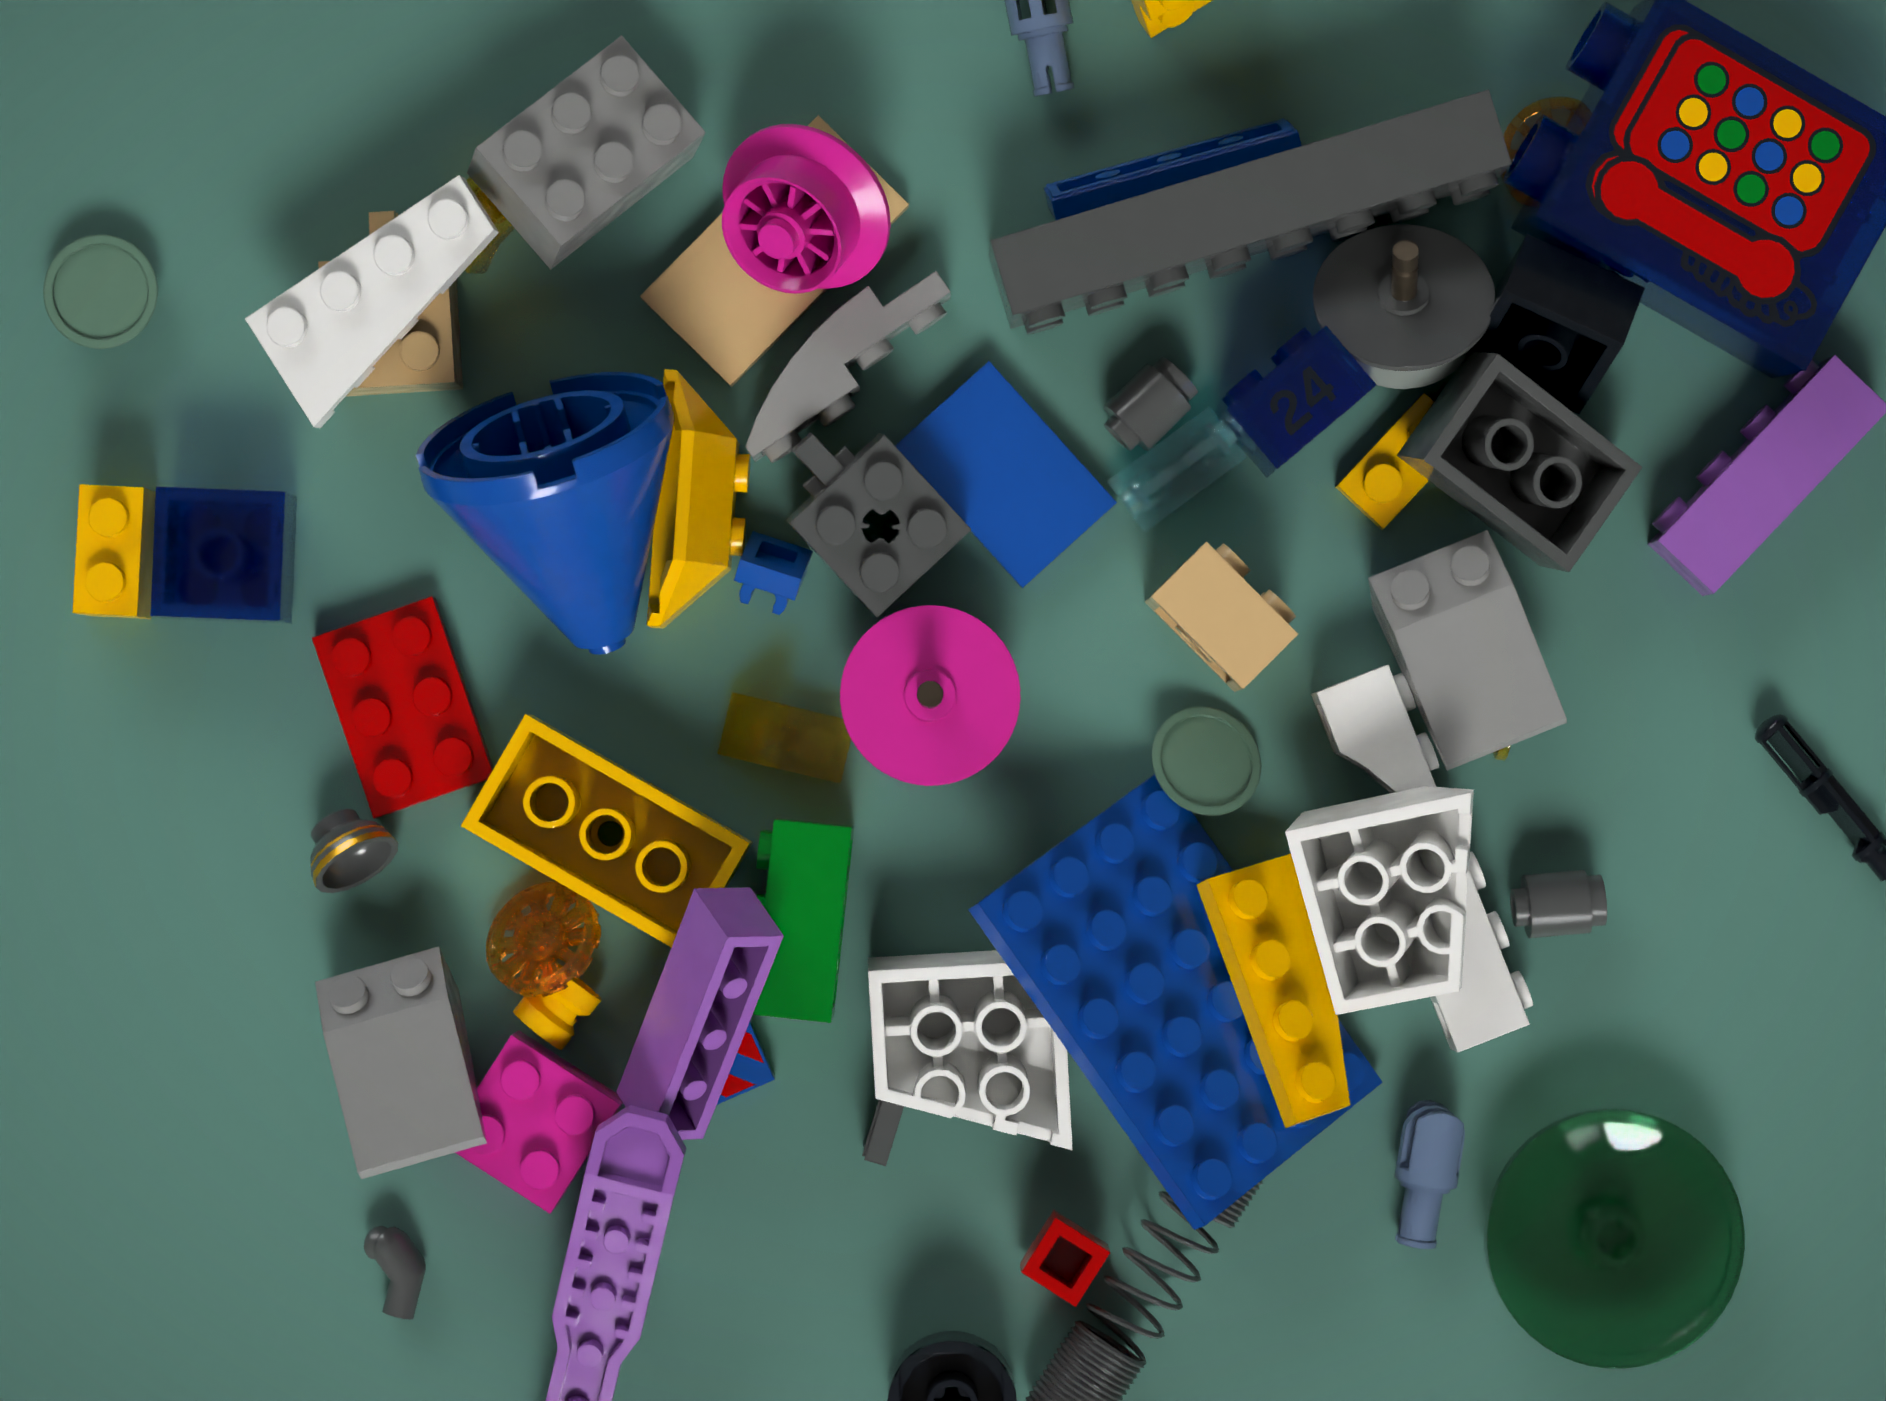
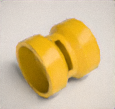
(555, 1014)

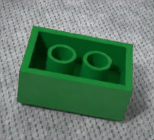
(808, 904)

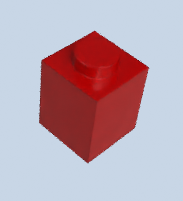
(1064, 1258)

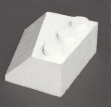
(1387, 893)
(967, 1044)

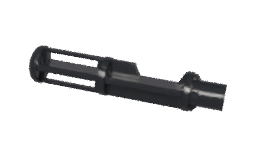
(1824, 791)

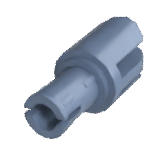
(1043, 42)
(1427, 1169)

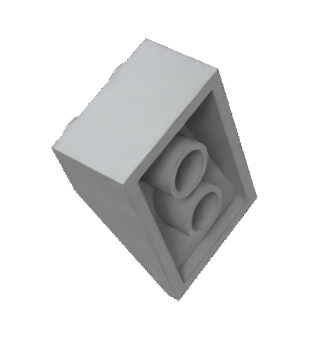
(1466, 650)
(401, 1062)

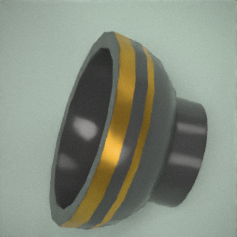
(348, 851)

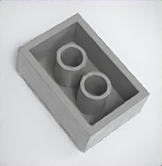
(585, 152)

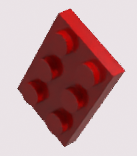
(404, 707)

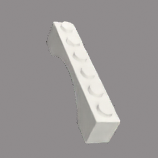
(1372, 730)

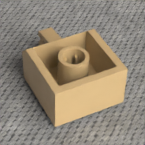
(428, 354)

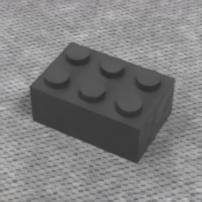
(1519, 460)

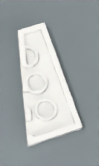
(355, 307)

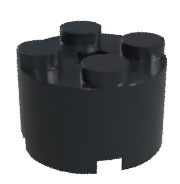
(952, 1361)

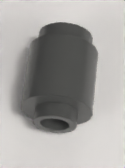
(1149, 405)
(1559, 903)

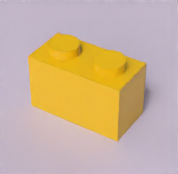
(114, 551)

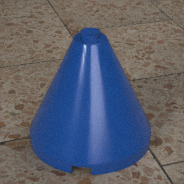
(561, 494)

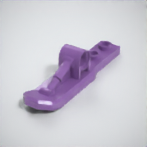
(613, 1251)

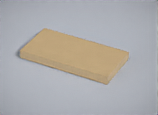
(722, 308)

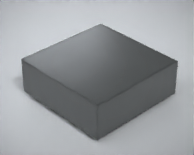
(882, 1132)

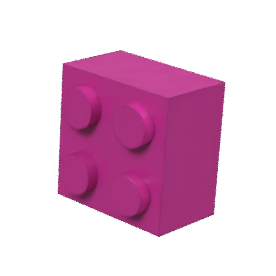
(538, 1120)

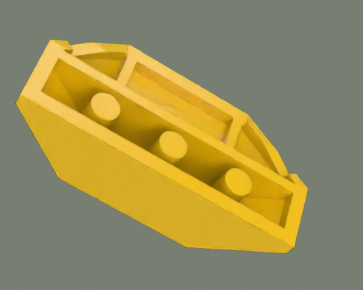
(696, 506)

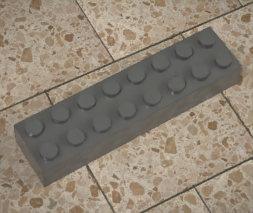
(1250, 210)

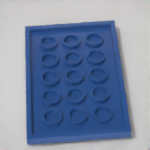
(1141, 998)

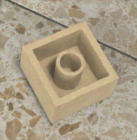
(1224, 615)

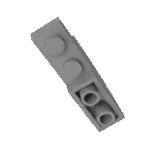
(818, 377)

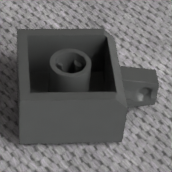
(880, 481)

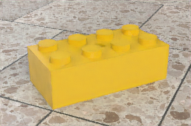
(548, 810)

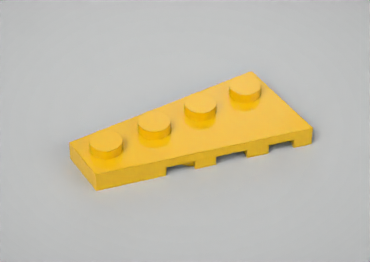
(1280, 985)

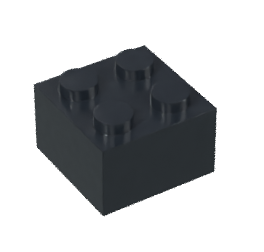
(1560, 320)

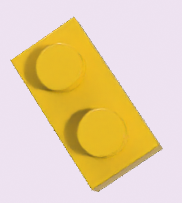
(1381, 480)

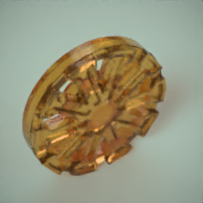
(542, 939)

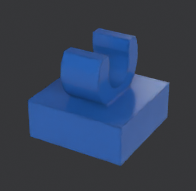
(772, 567)

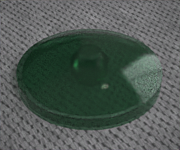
(1614, 1238)

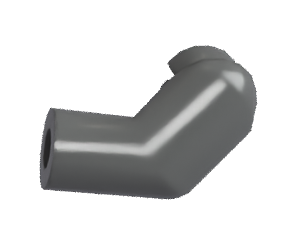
(402, 1265)

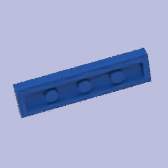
(1168, 168)

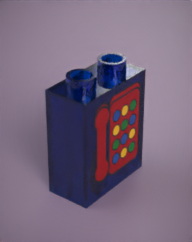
(1710, 180)

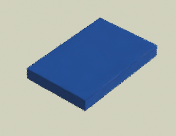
(1006, 474)

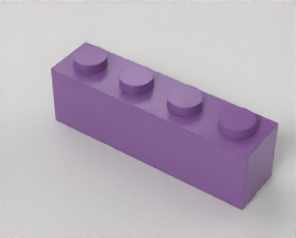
(1767, 475)
(701, 1008)

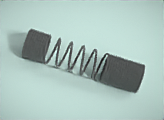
(1095, 1365)

